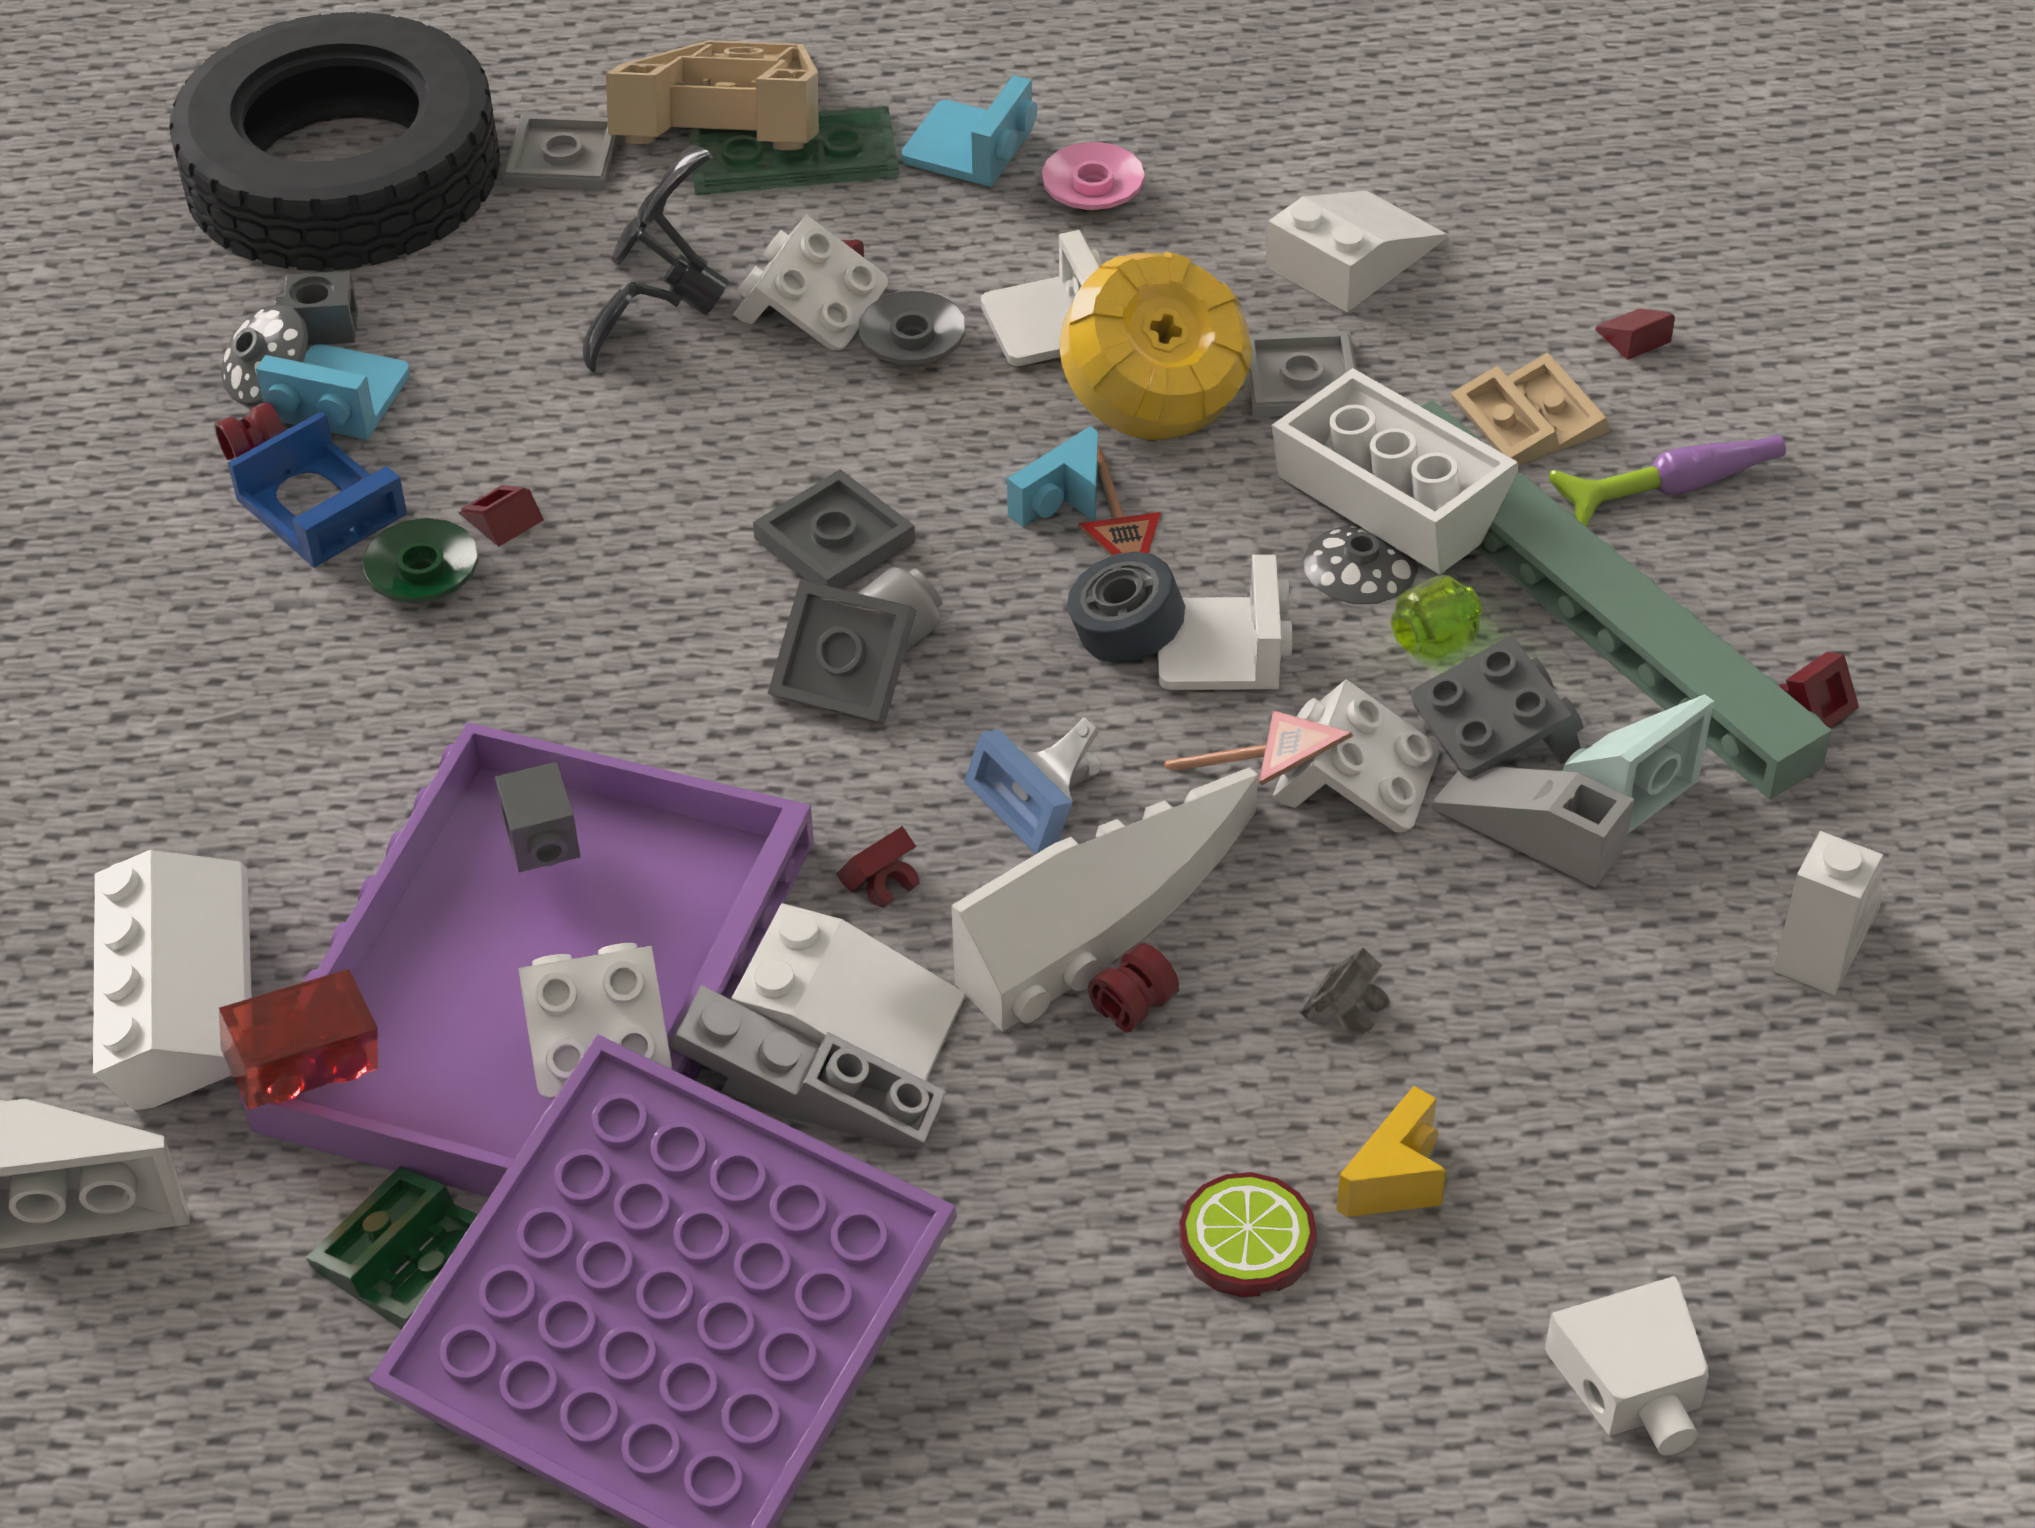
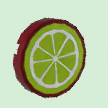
(1247, 1234)

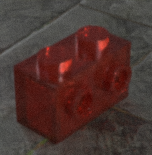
(298, 1039)

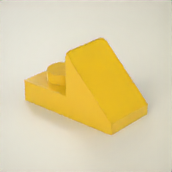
(1394, 1163)

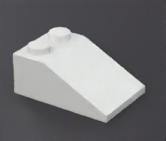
(1346, 244)
(836, 979)
(81, 1177)

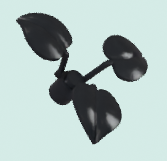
(688, 276)

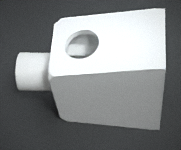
(1634, 1361)

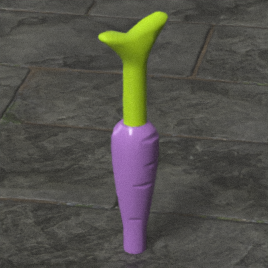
(1671, 473)

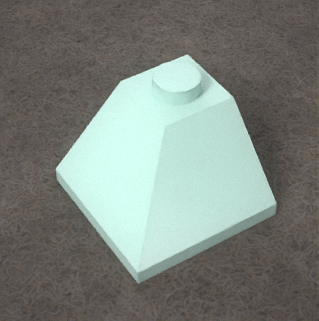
(1651, 757)

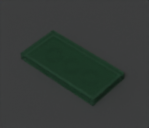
(847, 149)

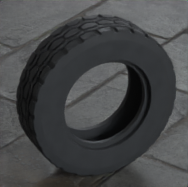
(348, 207)

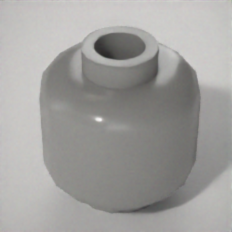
(913, 590)

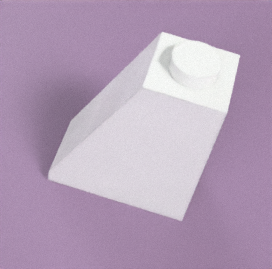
(1829, 912)

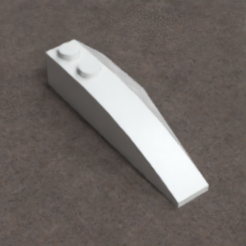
(1087, 903)

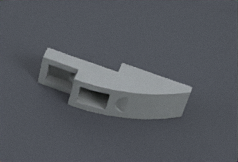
(805, 1080)

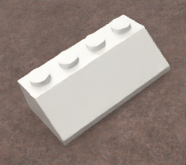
(1394, 469)
(164, 963)

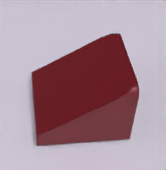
(1638, 331)
(503, 513)

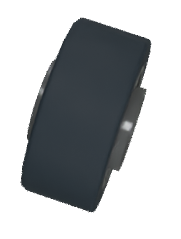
(1126, 607)

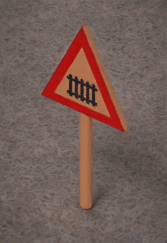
(1121, 532)
(1288, 745)

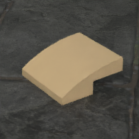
(1530, 410)

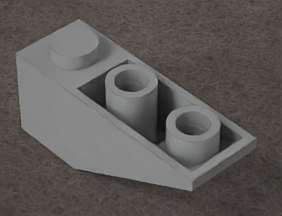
(1544, 814)

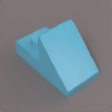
(1060, 475)

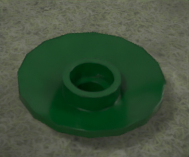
(420, 560)

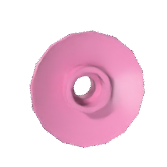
(1093, 175)

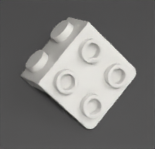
(813, 284)
(1031, 315)
(1231, 639)
(1377, 769)
(588, 996)

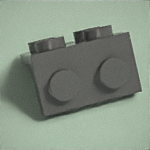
(1496, 709)

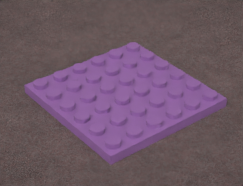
(665, 1299)

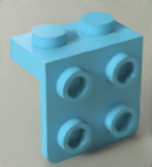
(972, 140)
(340, 382)

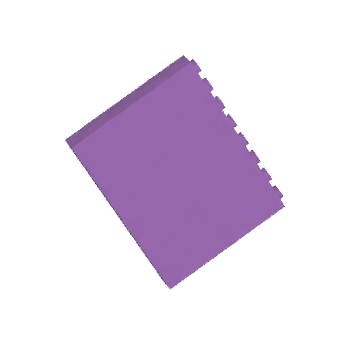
(453, 920)

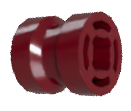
(243, 435)
(1134, 986)

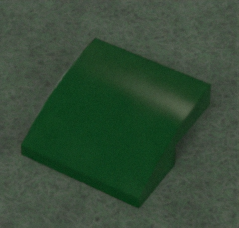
(386, 1234)

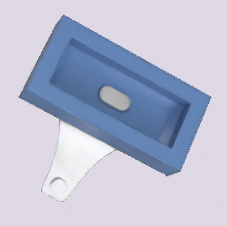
(1032, 787)

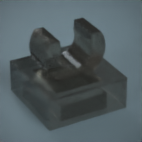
(1344, 991)

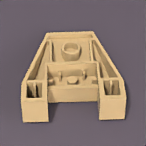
(732, 88)

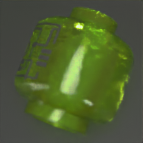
(1436, 617)

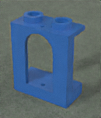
(336, 524)

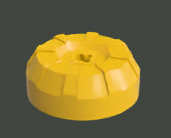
(1155, 345)

